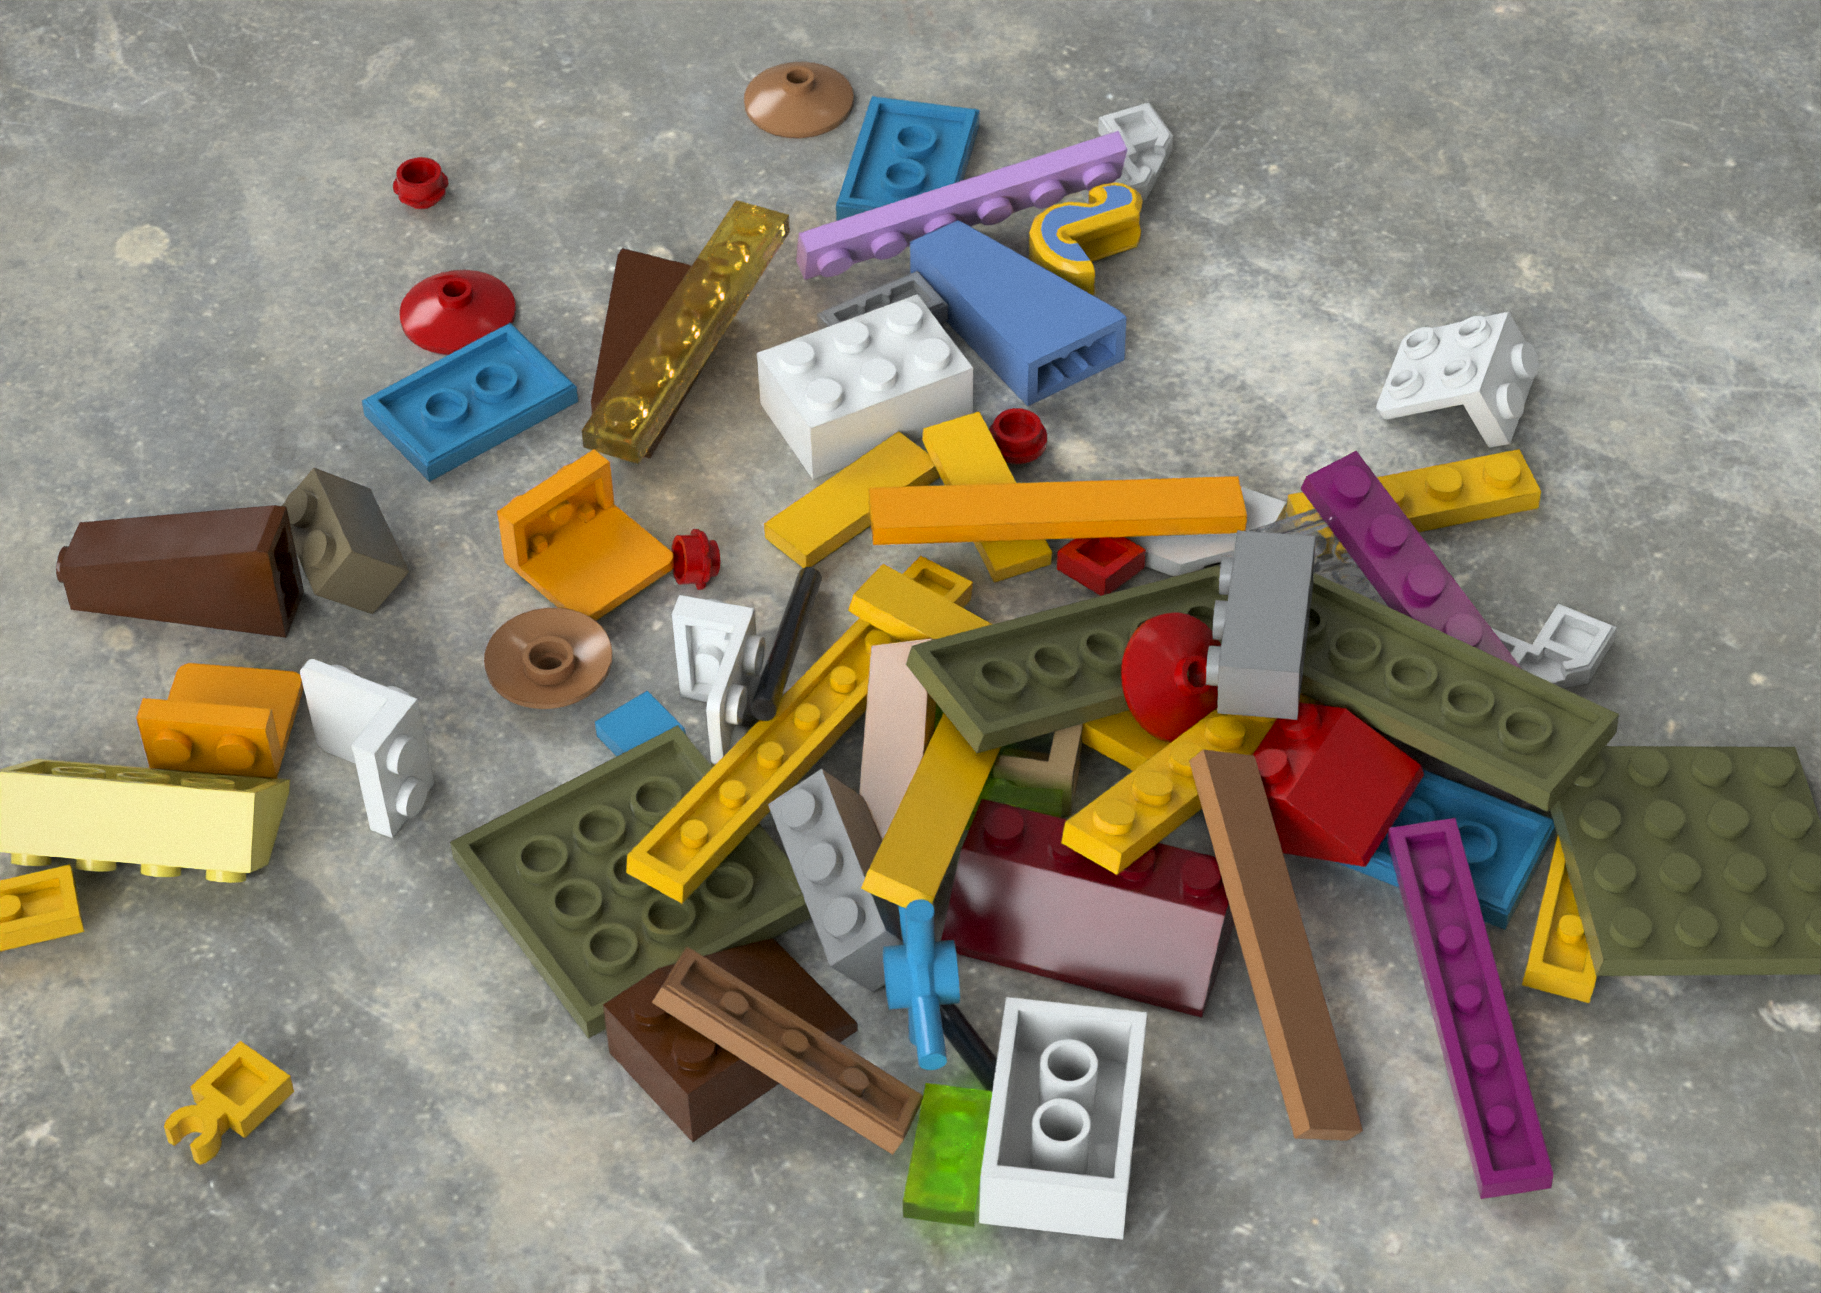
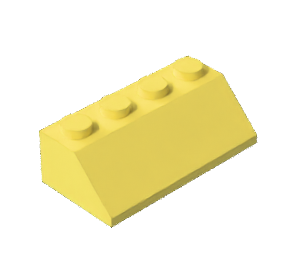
(139, 818)

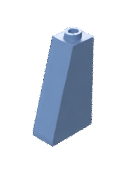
(1017, 314)

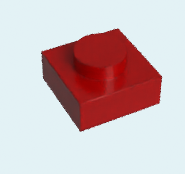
(1101, 562)

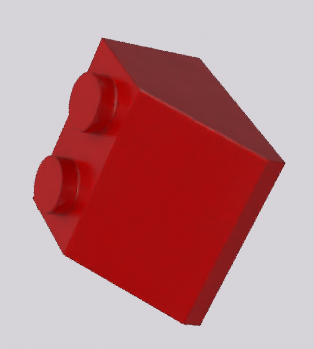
(1333, 784)

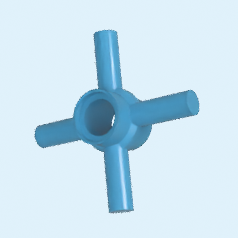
(922, 978)

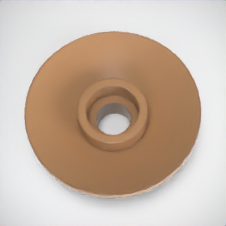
(798, 99)
(548, 658)

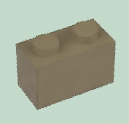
(344, 541)

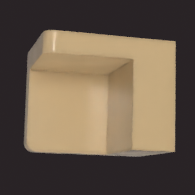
(1045, 770)

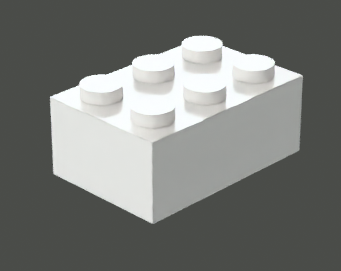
(862, 383)
(1062, 1118)

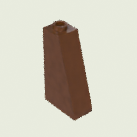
(637, 297)
(188, 569)

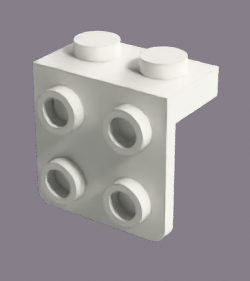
(1465, 363)
(718, 665)
(376, 731)

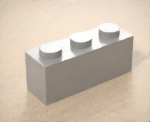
(1262, 625)
(830, 851)

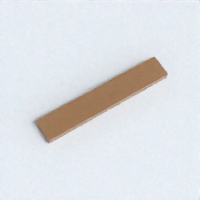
(1275, 947)

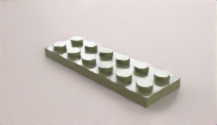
(1051, 664)
(1449, 697)

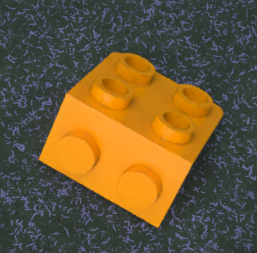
(578, 543)
(222, 720)

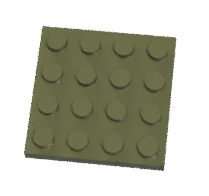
(1695, 861)
(585, 923)

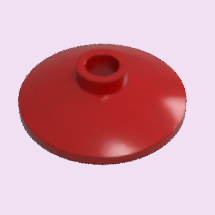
(455, 309)
(1157, 677)

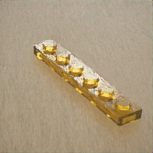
(685, 332)

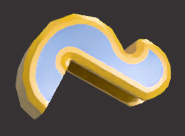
(1076, 234)

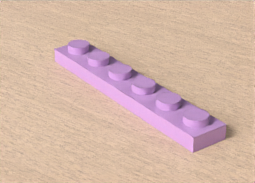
(977, 200)

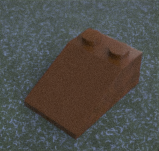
(688, 1072)

